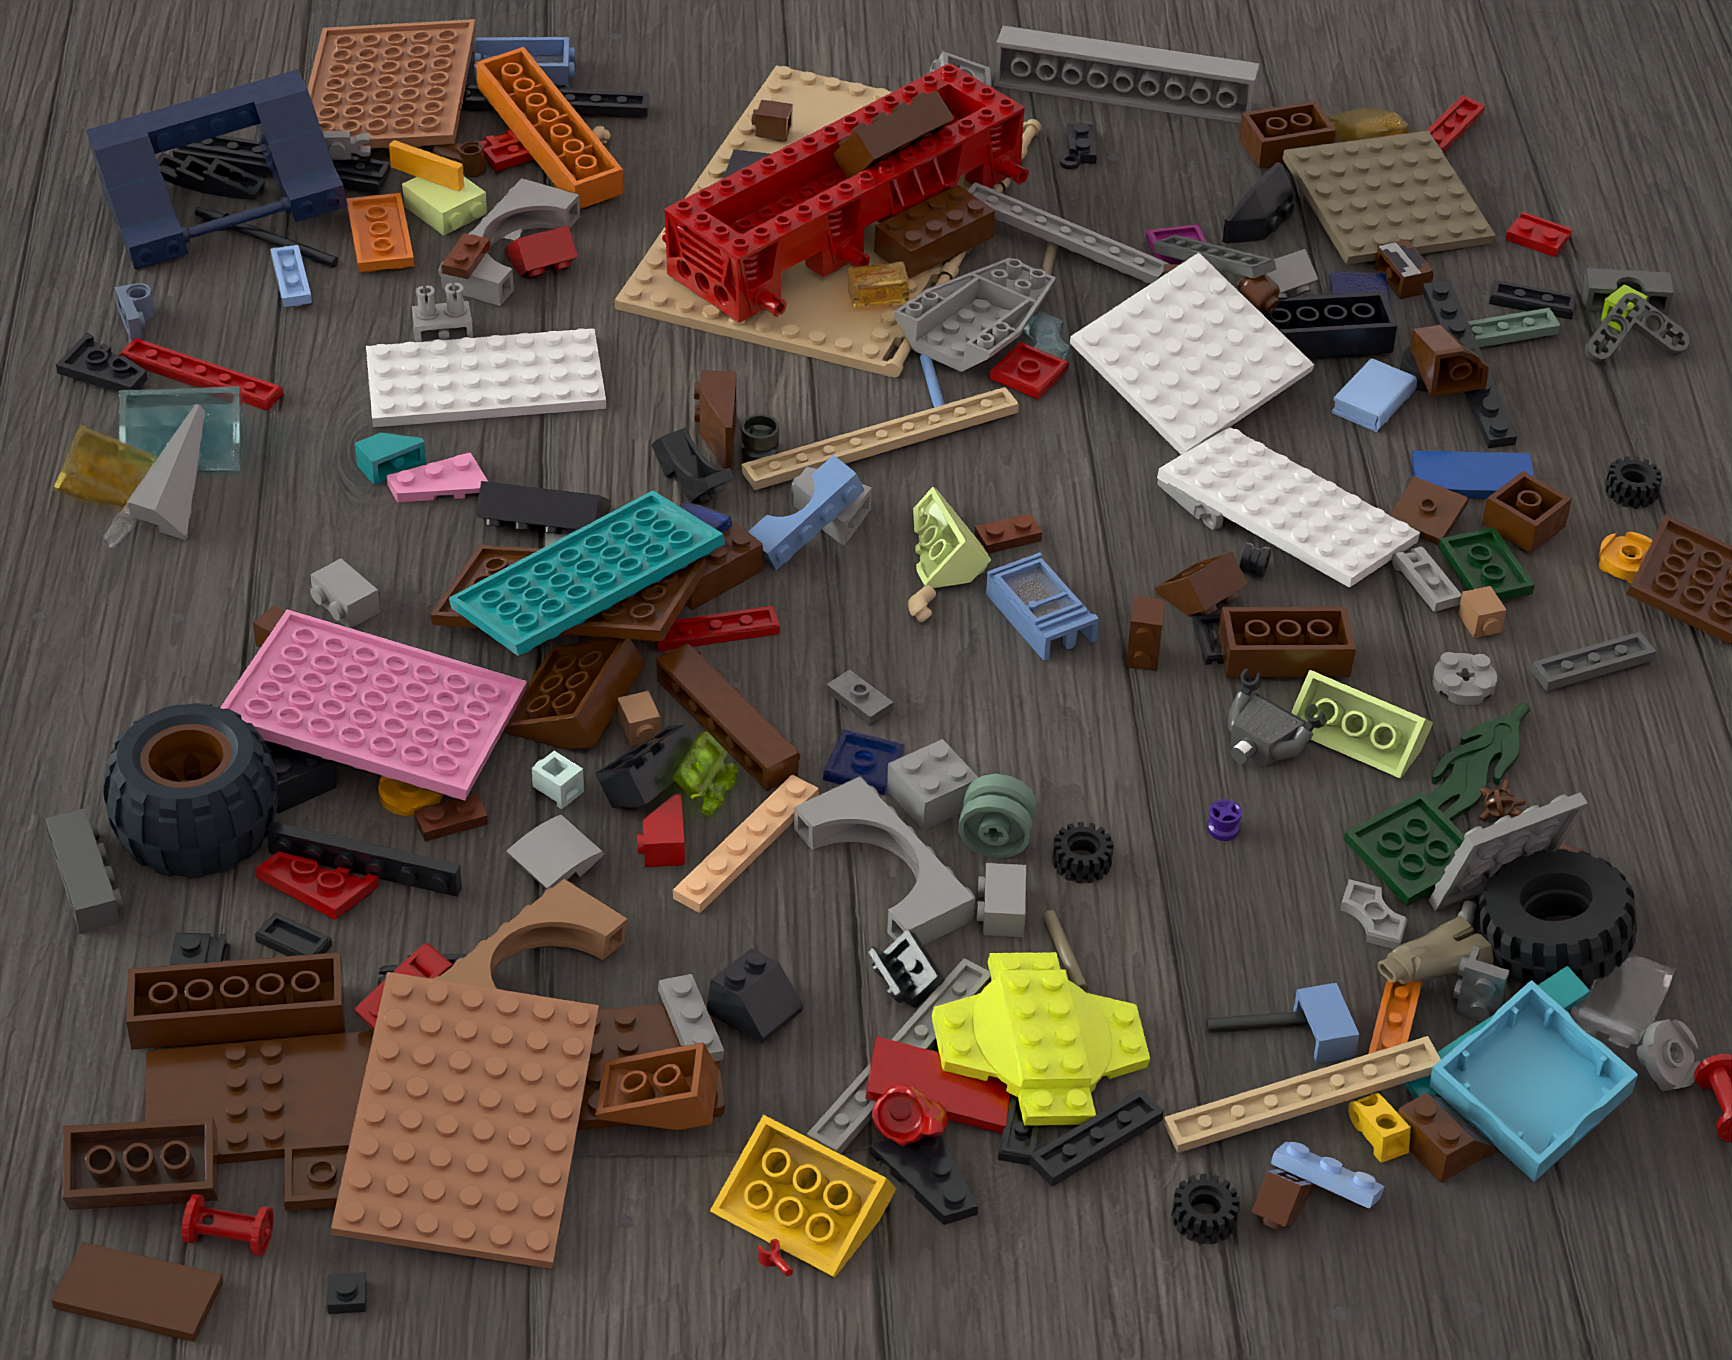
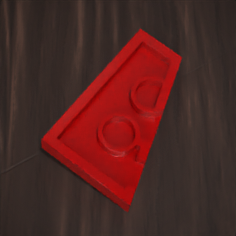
(315, 886)

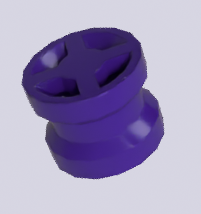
(1224, 820)

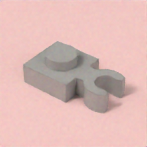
(342, 145)

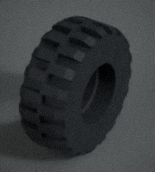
(1555, 886)

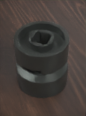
(759, 437)

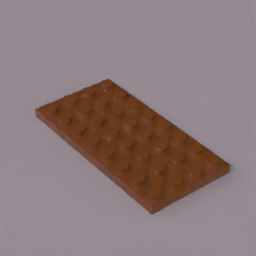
(641, 616)

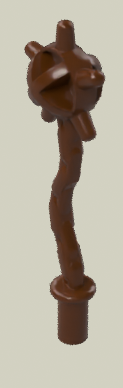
(1502, 803)

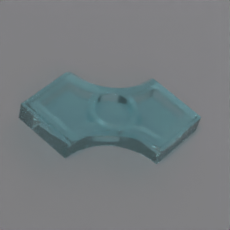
(1046, 332)

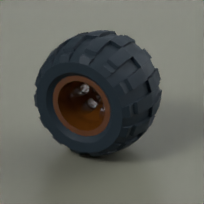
(190, 790)

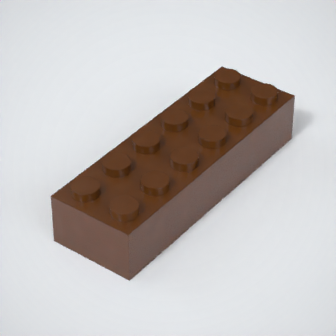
(235, 1000)

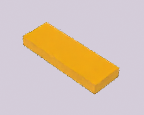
(426, 165)

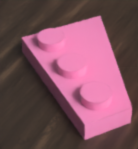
(445, 477)

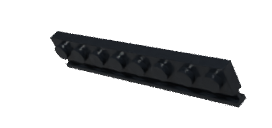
(247, 155)

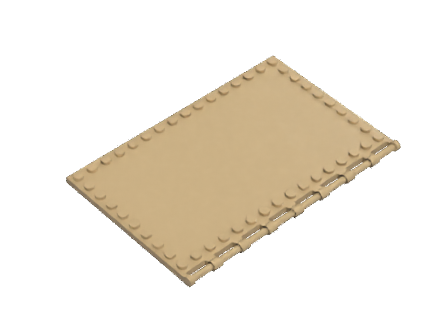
(819, 308)

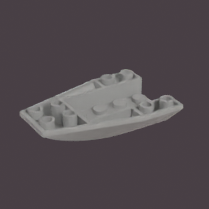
(974, 313)

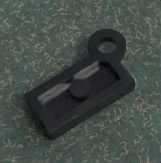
(1080, 146)

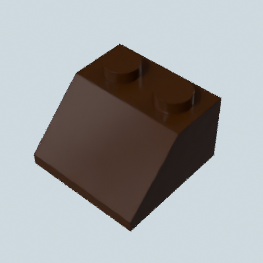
(1204, 585)
(1443, 1137)

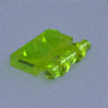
(699, 768)

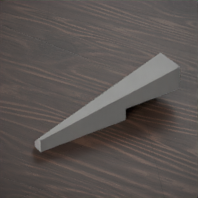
(169, 485)

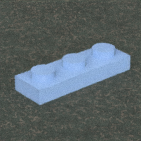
(291, 276)
(1327, 1174)

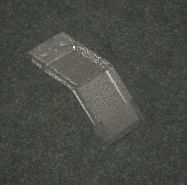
(1625, 1000)

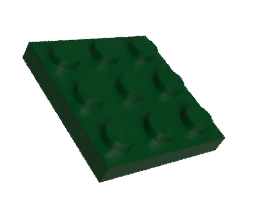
(1407, 846)

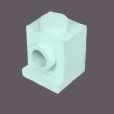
(558, 778)

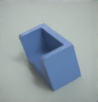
(1329, 1021)

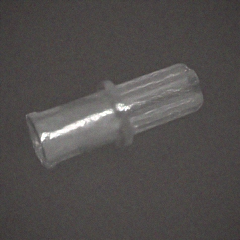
(121, 526)

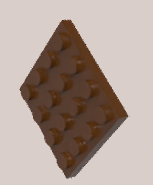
(1688, 578)

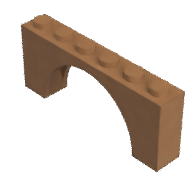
(559, 918)

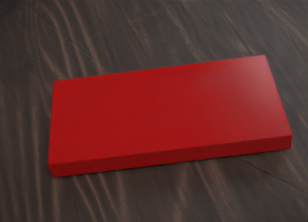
(963, 1097)

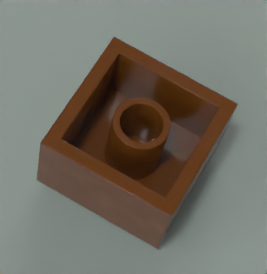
(1527, 511)

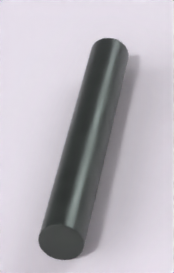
(1256, 1021)

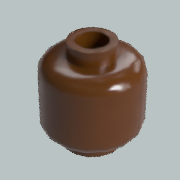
(1260, 292)

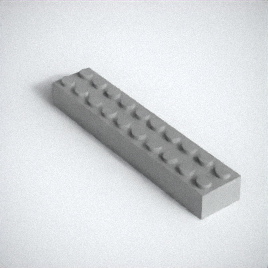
(1125, 74)

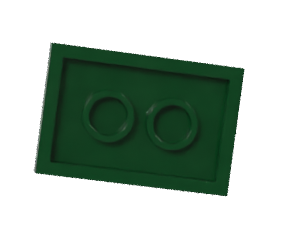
(1486, 560)

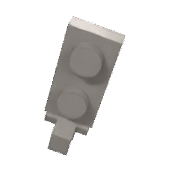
(1210, 516)

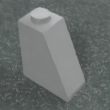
(847, 520)

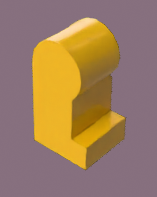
(1380, 1126)

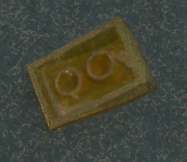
(1367, 124)
(102, 468)

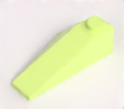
(945, 544)

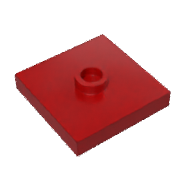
(1029, 370)

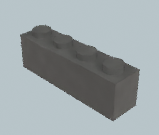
(83, 870)

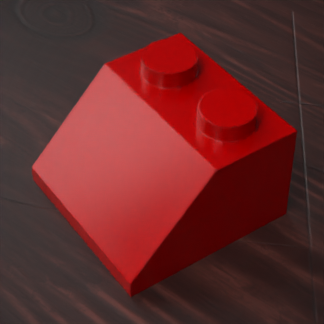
(542, 251)

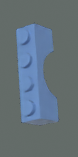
(834, 490)

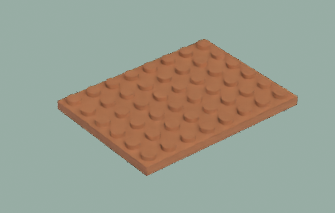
(393, 80)
(466, 1121)

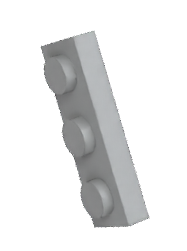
(689, 1014)

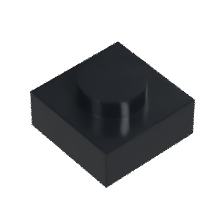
(346, 1293)

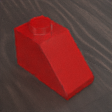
(663, 835)

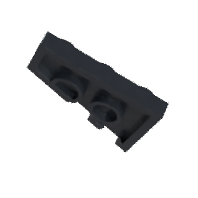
(100, 367)
(931, 1174)

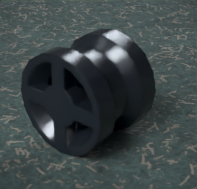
(1255, 559)

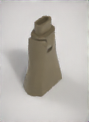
(1435, 953)

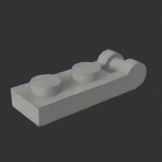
(1427, 578)

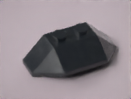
(1261, 208)

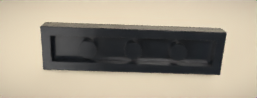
(1096, 1137)

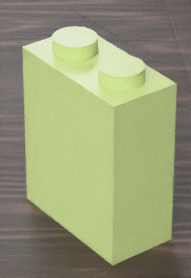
(442, 206)

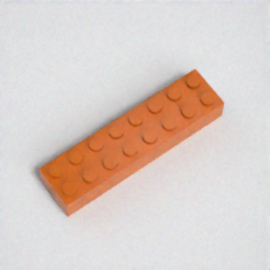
(549, 127)

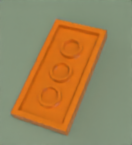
(380, 232)

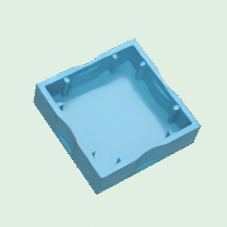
(1532, 1081)

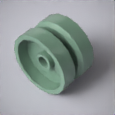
(997, 816)

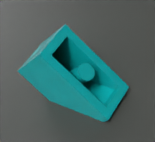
(388, 454)

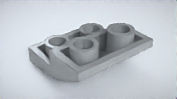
(555, 852)

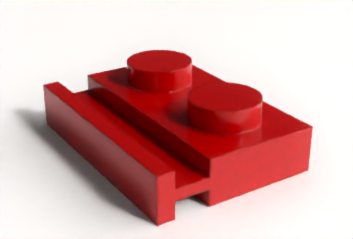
(1539, 234)

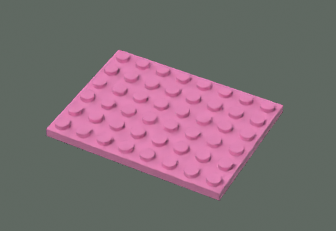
(375, 703)

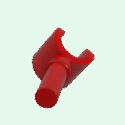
(773, 1257)

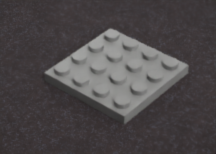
(1508, 838)

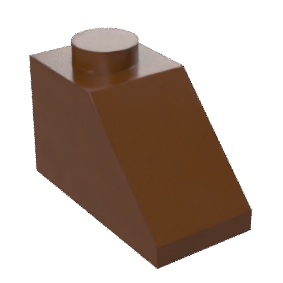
(1281, 1198)

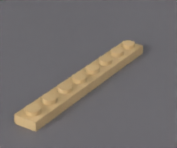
(1301, 1094)

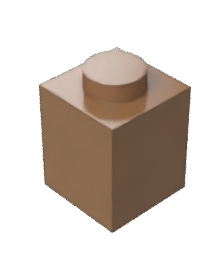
(1482, 612)
(638, 717)

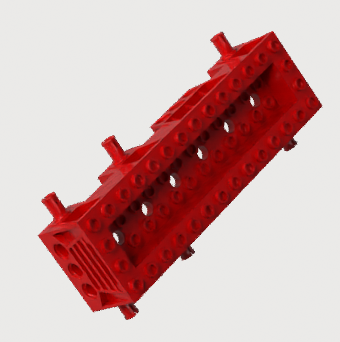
(802, 207)

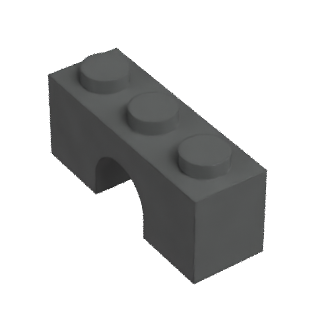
(1603, 282)

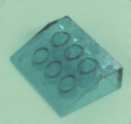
(154, 415)

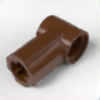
(468, 154)

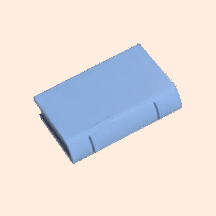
(1374, 394)

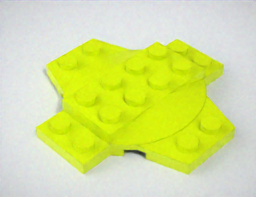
(1040, 1037)

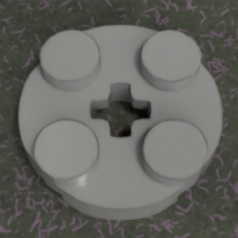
(1476, 668)
(1669, 1068)

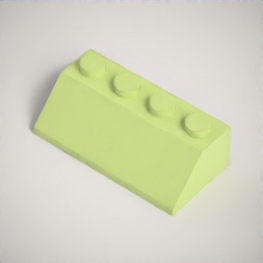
(1363, 725)

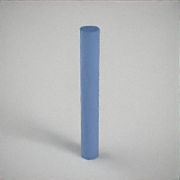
(932, 381)

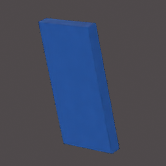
(1470, 472)

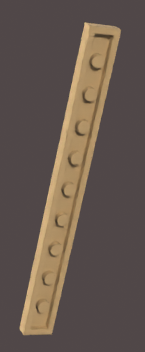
(881, 437)

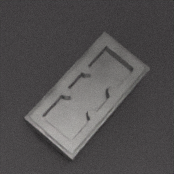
(859, 697)

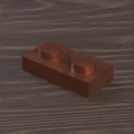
(465, 256)
(1008, 533)
(450, 817)

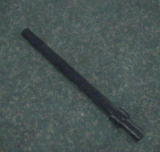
(269, 237)

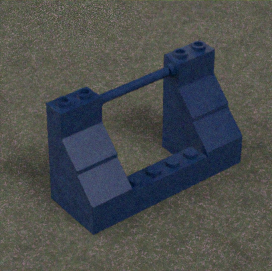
(287, 137)

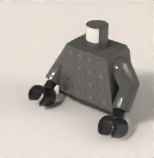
(1266, 730)

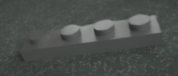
(1593, 661)

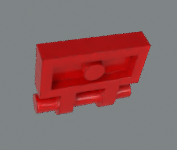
(504, 151)

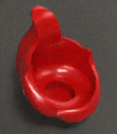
(908, 1115)

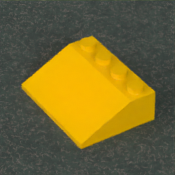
(803, 1196)

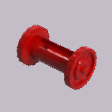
(1716, 1074)
(228, 1225)

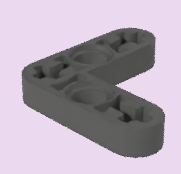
(1636, 320)

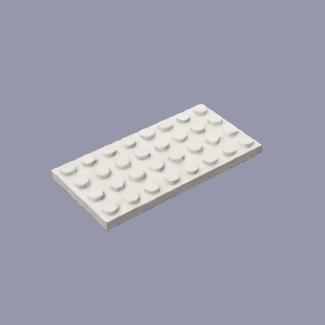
(484, 377)
(1289, 506)

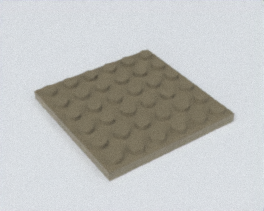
(1386, 194)

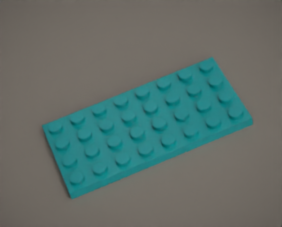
(586, 572)

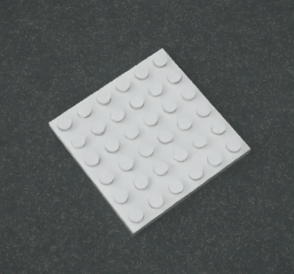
(1191, 354)

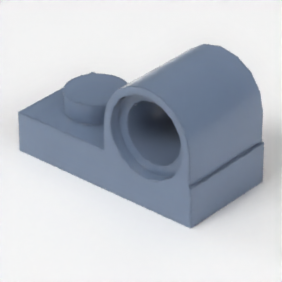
(135, 307)

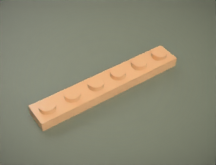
(743, 845)

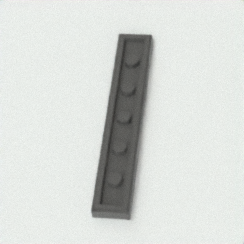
(1218, 256)

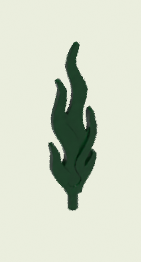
(1472, 760)

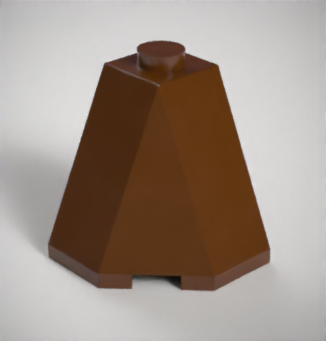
(1446, 362)

